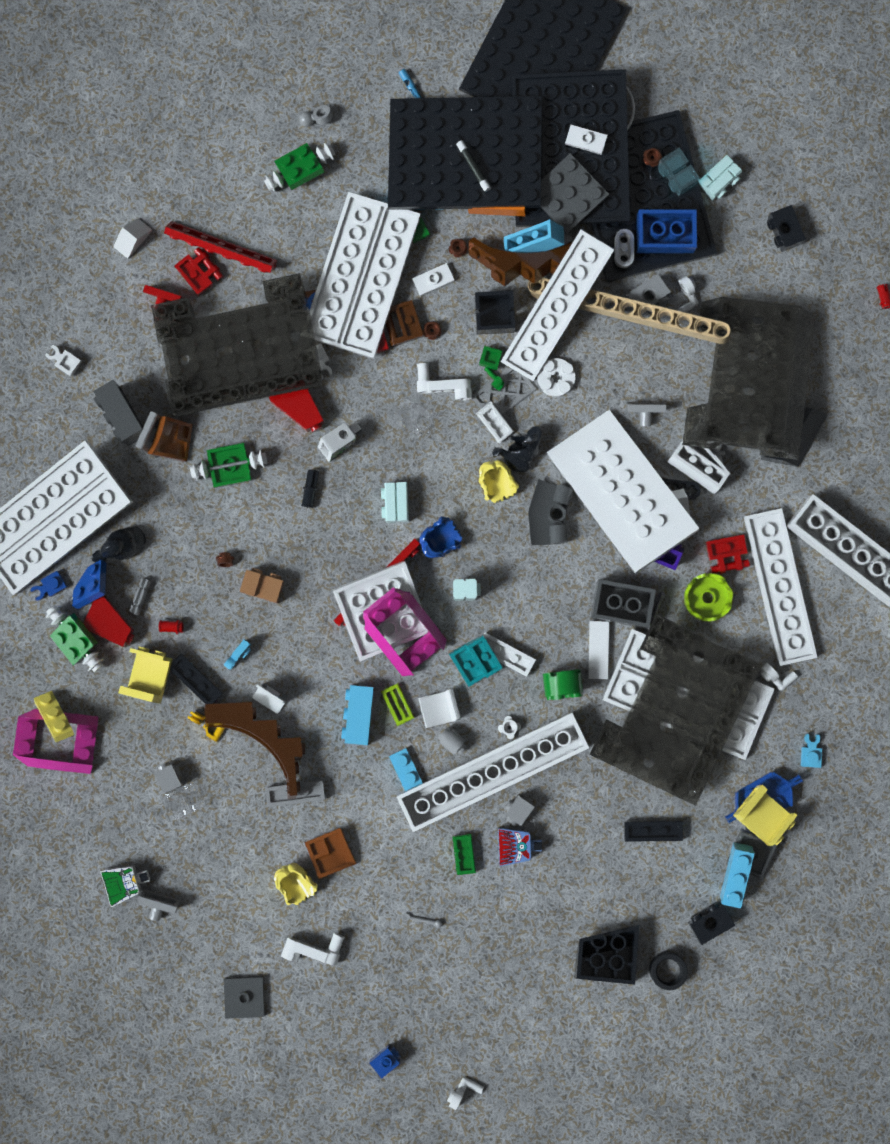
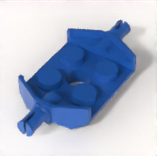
(778, 789)

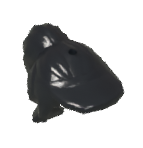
(523, 451)
(121, 544)

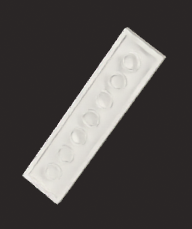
(557, 304)
(780, 587)

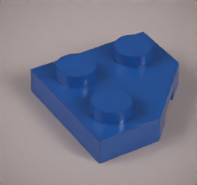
(91, 585)

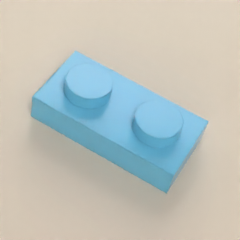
(405, 769)

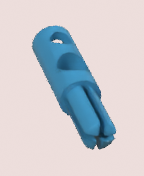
(411, 87)

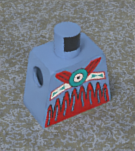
(516, 846)

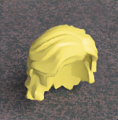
(497, 481)
(294, 883)

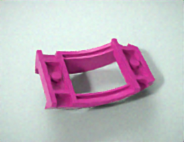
(421, 649)
(83, 746)

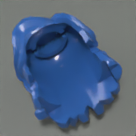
(440, 538)

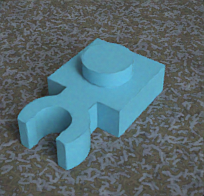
(241, 651)
(811, 755)

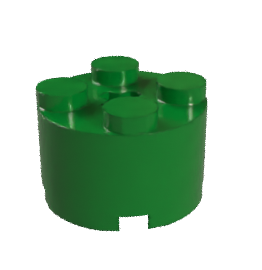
(563, 683)

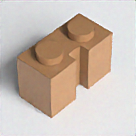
(262, 586)

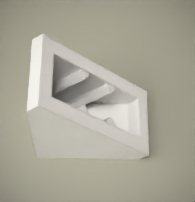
(131, 237)

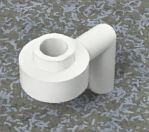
(688, 287)
(769, 673)
(455, 1097)

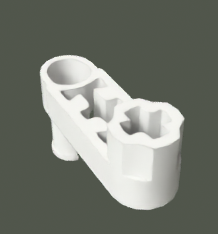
(461, 387)
(295, 947)

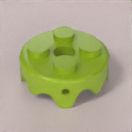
(721, 594)

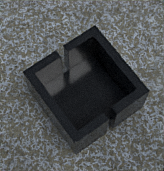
(494, 312)

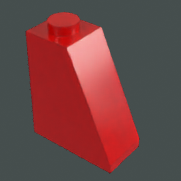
(300, 408)
(108, 623)

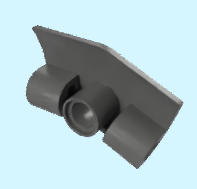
(543, 527)

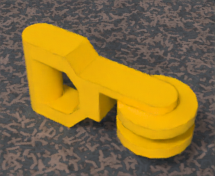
(196, 716)

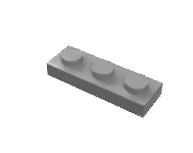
(308, 792)

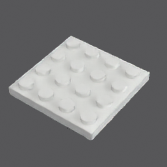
(362, 593)

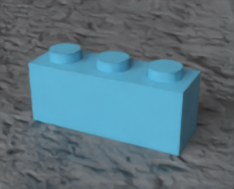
(535, 238)
(358, 715)
(737, 875)

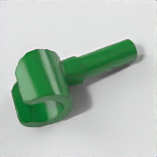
(497, 381)

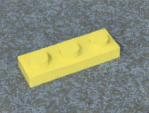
(53, 716)

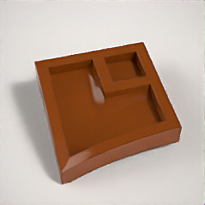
(172, 439)
(330, 853)

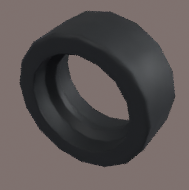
(668, 985)

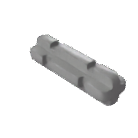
(140, 596)

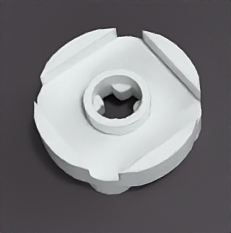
(547, 383)

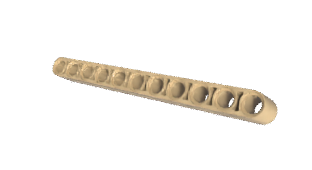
(654, 320)

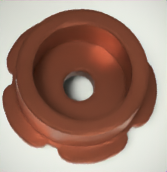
(647, 157)
(457, 243)
(431, 335)
(225, 560)

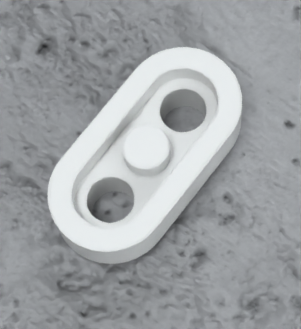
(624, 249)

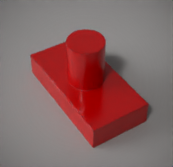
(162, 296)

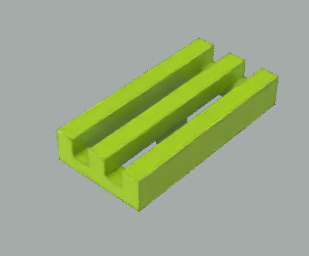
(404, 719)

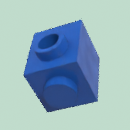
(385, 1061)

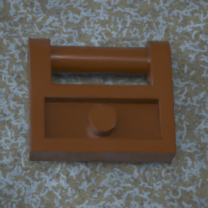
(408, 322)

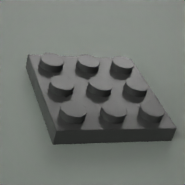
(570, 193)

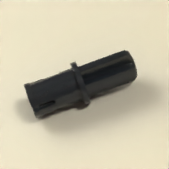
(310, 488)

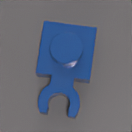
(51, 584)

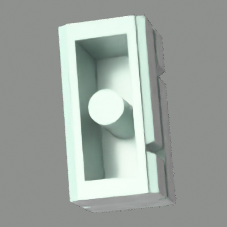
(719, 178)
(396, 502)
(466, 589)

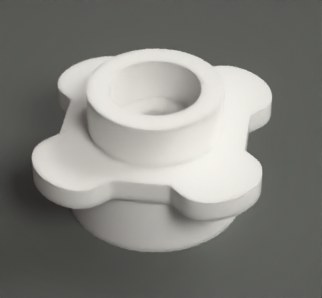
(509, 722)

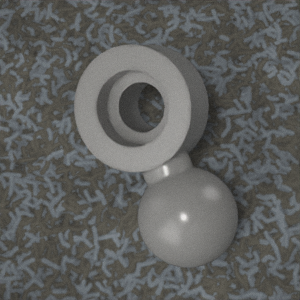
(321, 115)

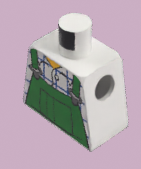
(333, 445)
(123, 883)

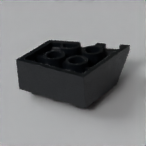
(811, 424)
(608, 956)

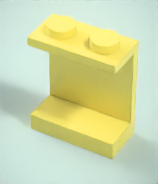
(148, 675)
(765, 816)

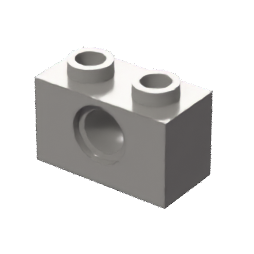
(655, 287)

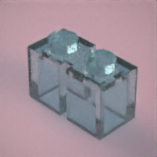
(673, 164)

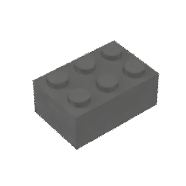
(118, 412)
(623, 603)

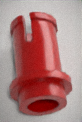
(884, 295)
(171, 626)

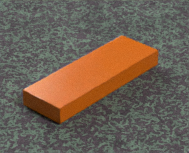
(507, 211)

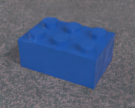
(666, 231)

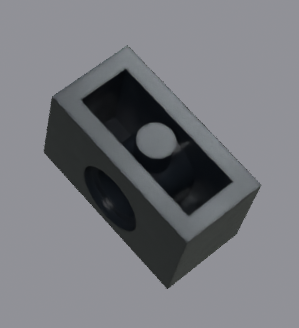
(788, 218)
(722, 923)

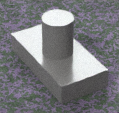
(645, 411)
(158, 903)

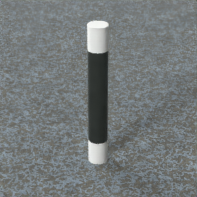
(473, 165)

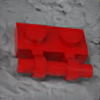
(194, 275)
(725, 548)

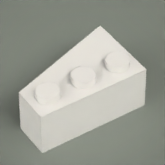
(700, 466)

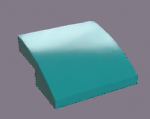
(475, 660)

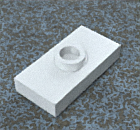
(586, 139)
(433, 279)
(494, 422)

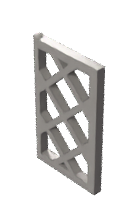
(519, 397)

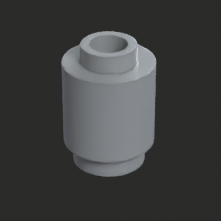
(452, 741)

